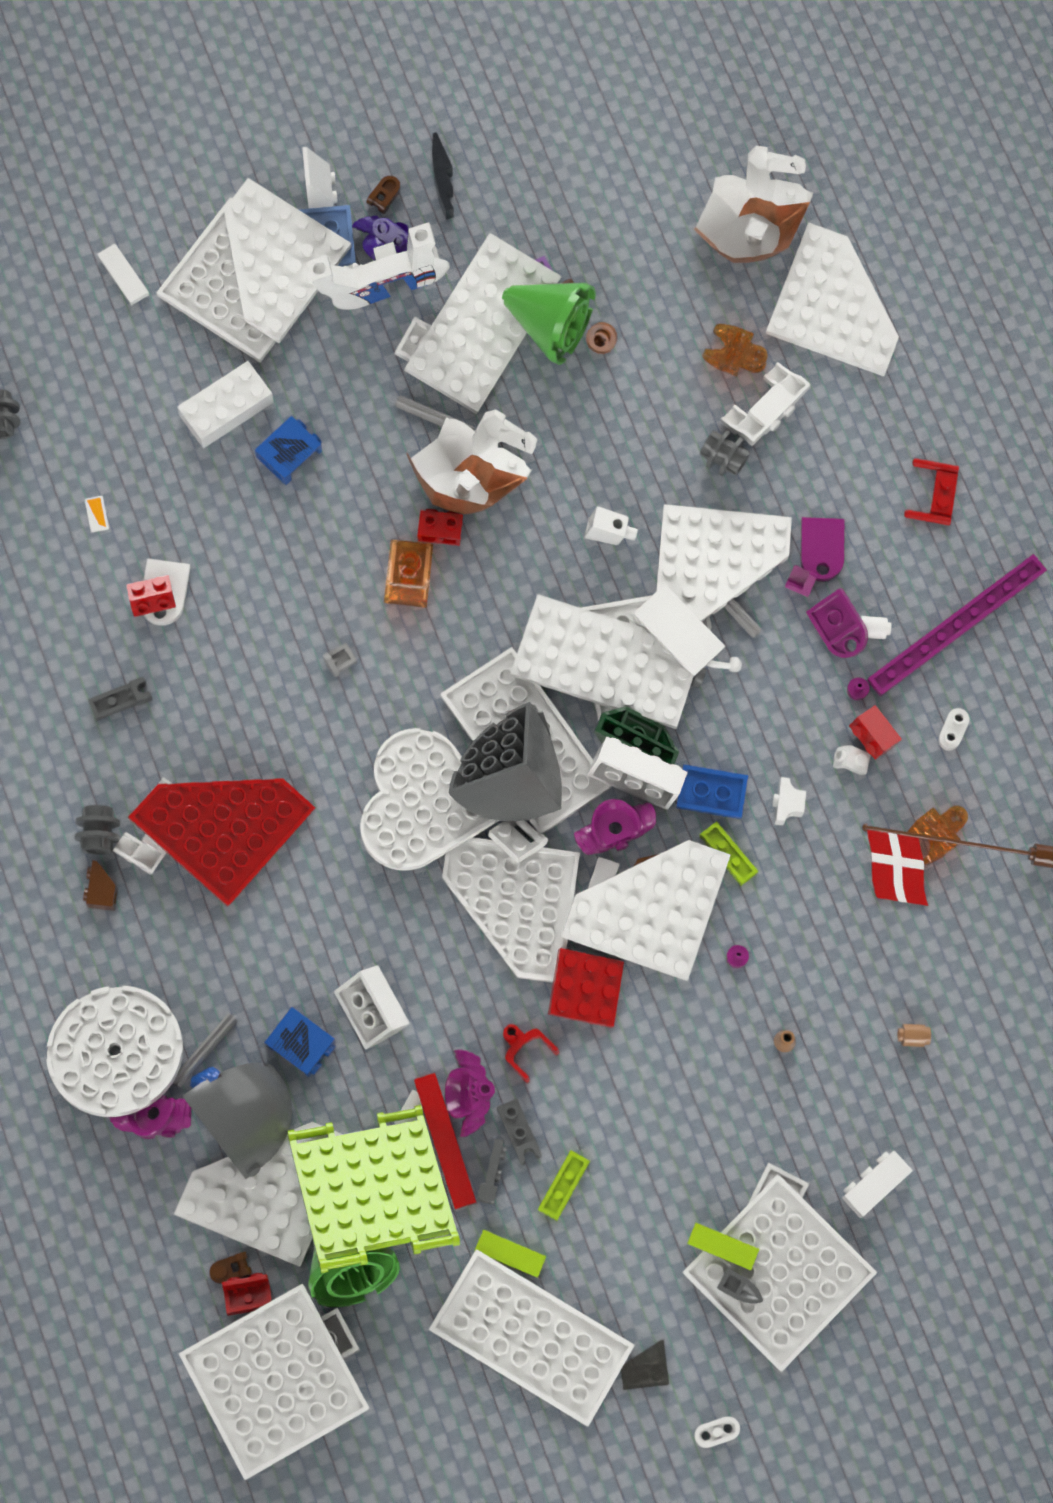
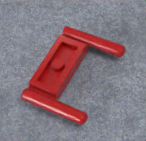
(943, 493)

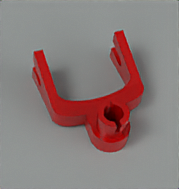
(519, 1041)

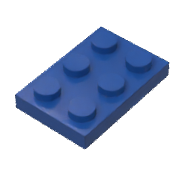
(713, 792)

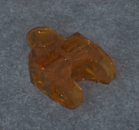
(745, 353)
(940, 826)

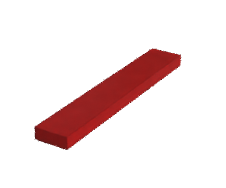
(445, 1141)

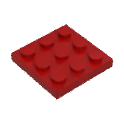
(585, 988)

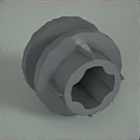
(8, 416)
(725, 453)
(97, 829)

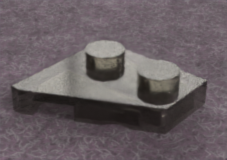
(646, 1369)

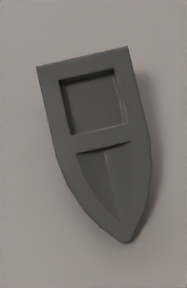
(739, 1287)

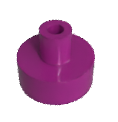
(858, 689)
(737, 961)

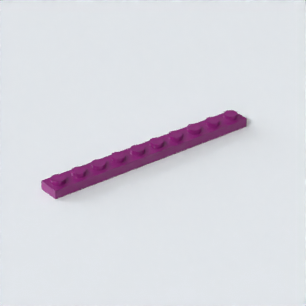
(956, 625)

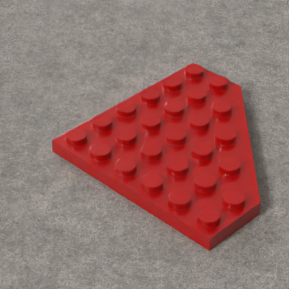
(222, 827)

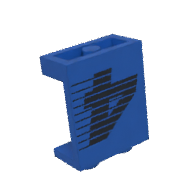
(288, 448)
(301, 1042)

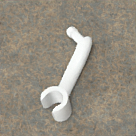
(734, 664)

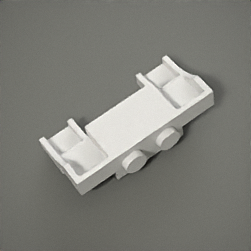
(771, 408)
(142, 853)

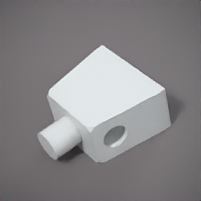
(609, 527)

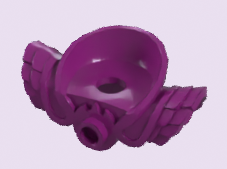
(634, 821)
(468, 1092)
(173, 1116)

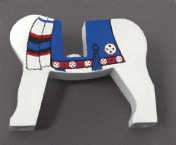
(368, 283)

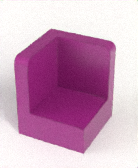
(801, 580)

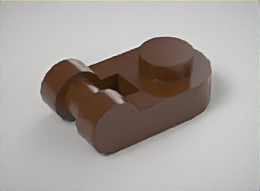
(389, 188)
(222, 1269)

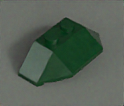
(637, 732)

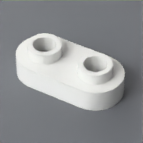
(953, 728)
(716, 1432)

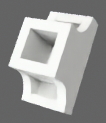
(788, 801)

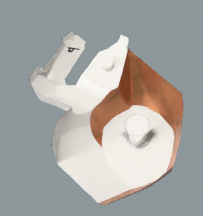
(755, 215)
(466, 467)

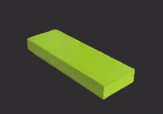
(738, 864)
(563, 1185)
(723, 1246)
(510, 1253)

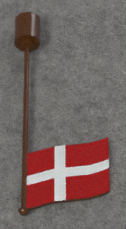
(899, 862)

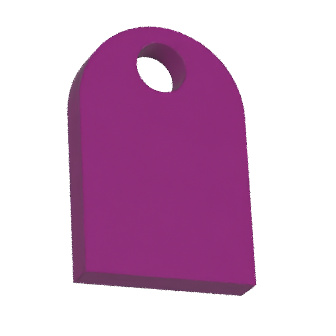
(822, 545)
(838, 623)

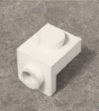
(851, 759)

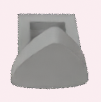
(339, 659)

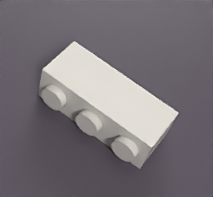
(876, 1183)

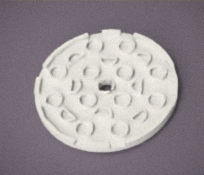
(121, 1082)

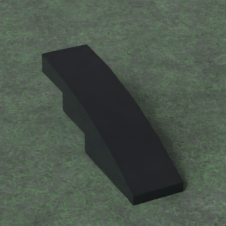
(442, 172)

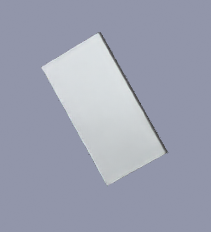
(679, 630)

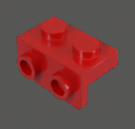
(151, 595)
(246, 1293)

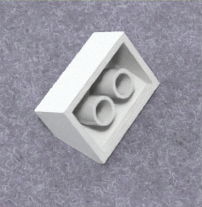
(371, 1007)

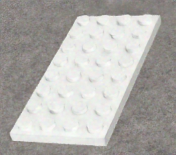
(474, 329)
(601, 661)
(491, 694)
(532, 1337)

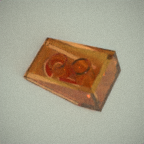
(408, 573)

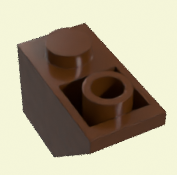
(101, 890)

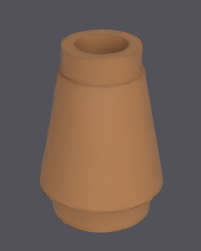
(781, 1044)

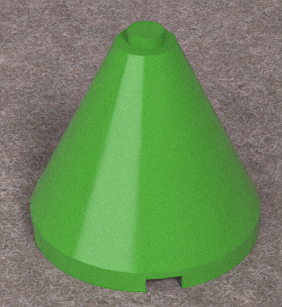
(552, 314)
(350, 1283)

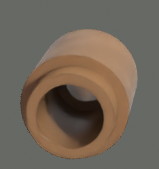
(914, 1035)

